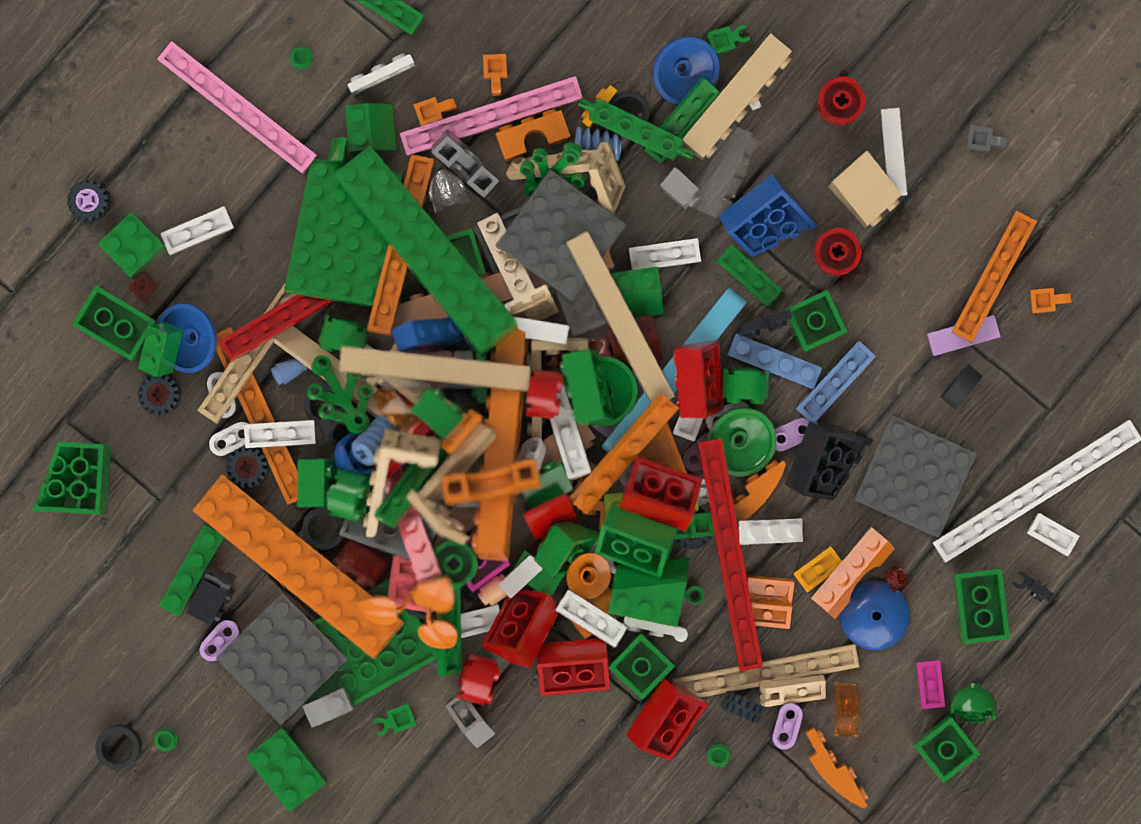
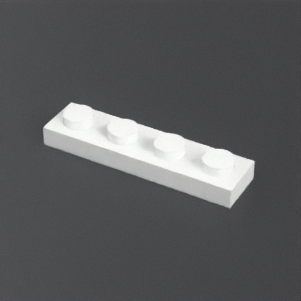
(569, 440)

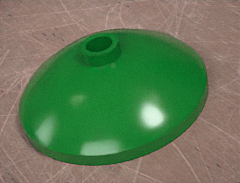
(623, 389)
(756, 441)

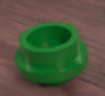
(301, 57)
(166, 739)
(718, 755)

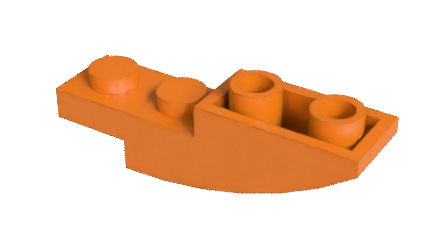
(759, 490)
(840, 777)

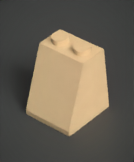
(866, 190)

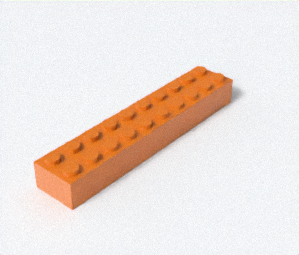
(505, 418)
(293, 563)

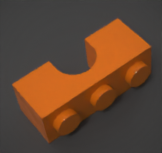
(551, 126)

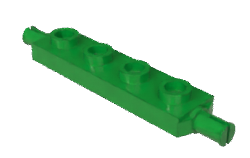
(636, 129)

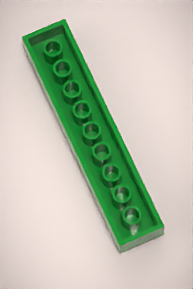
(426, 251)

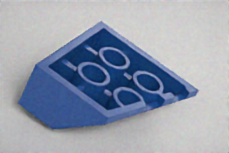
(766, 217)

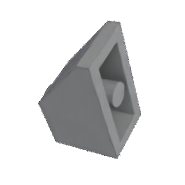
(680, 189)
(328, 707)
(470, 721)

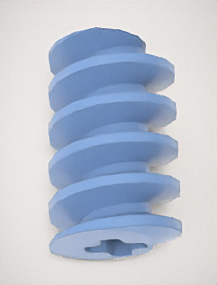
(592, 142)
(366, 444)

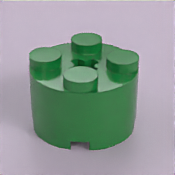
(341, 334)
(745, 384)
(349, 496)
(464, 554)

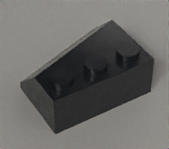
(825, 460)

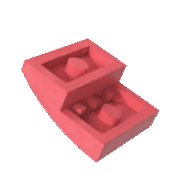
(402, 582)

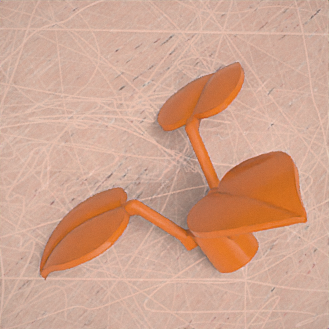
(430, 594)

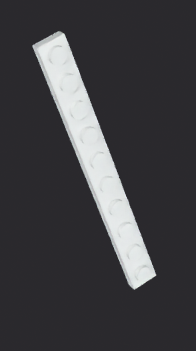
(1037, 491)

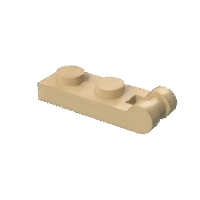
(792, 690)

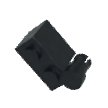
(212, 595)

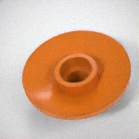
(597, 579)

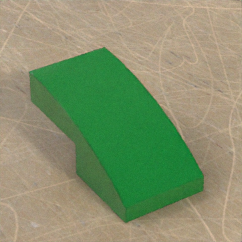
(338, 150)
(699, 526)

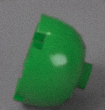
(973, 704)

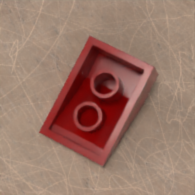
(548, 514)

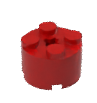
(852, 94)
(849, 247)
(543, 393)
(477, 679)

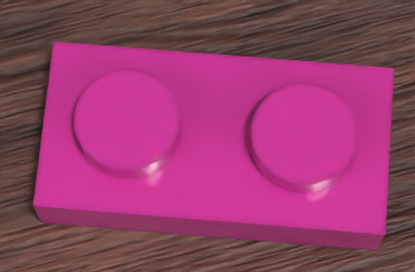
(930, 684)

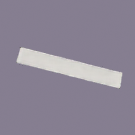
(894, 148)
(543, 330)

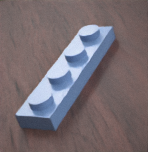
(775, 361)
(835, 382)

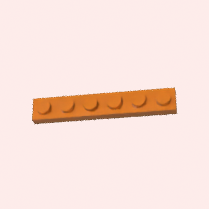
(994, 277)
(623, 453)

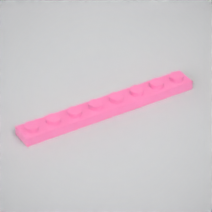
(237, 107)
(493, 115)

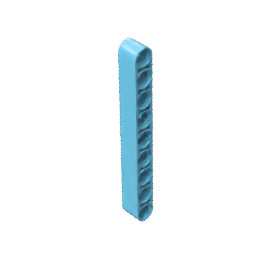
(708, 330)

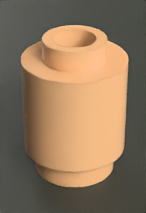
(491, 592)

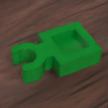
(723, 39)
(399, 718)

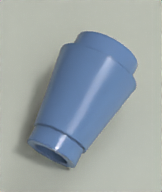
(287, 370)

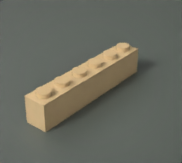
(736, 97)

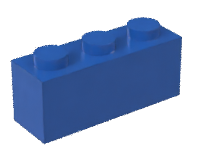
(426, 334)

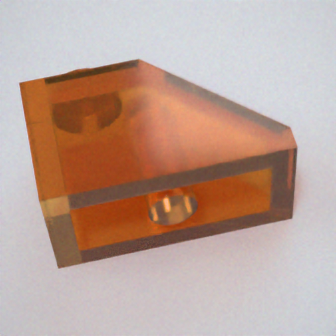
(394, 407)
(846, 709)

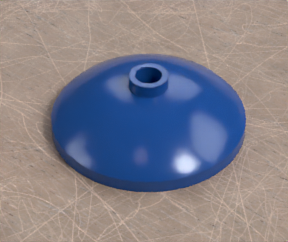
(698, 61)
(193, 352)
(858, 620)

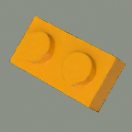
(604, 94)
(818, 569)

